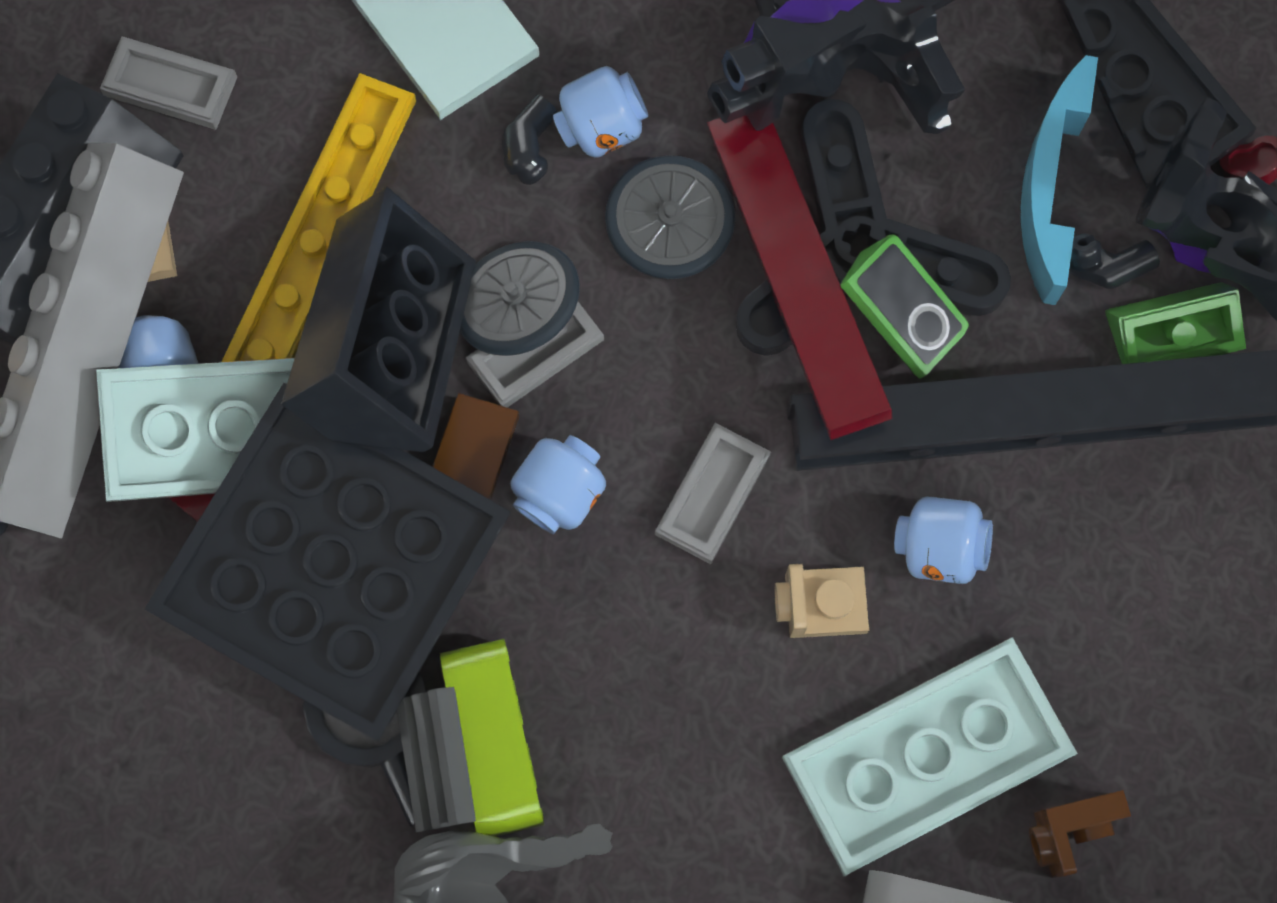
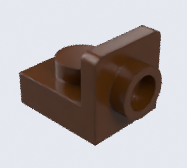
(1086, 819)

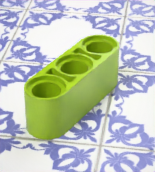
(493, 739)

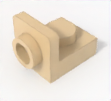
(822, 601)

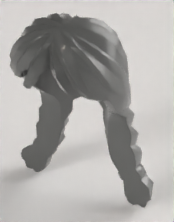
(469, 864)

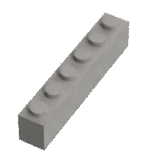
(78, 326)

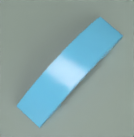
(1046, 244)

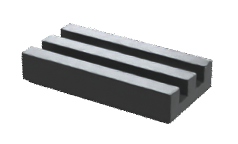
(435, 760)

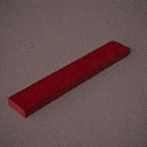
(801, 277)

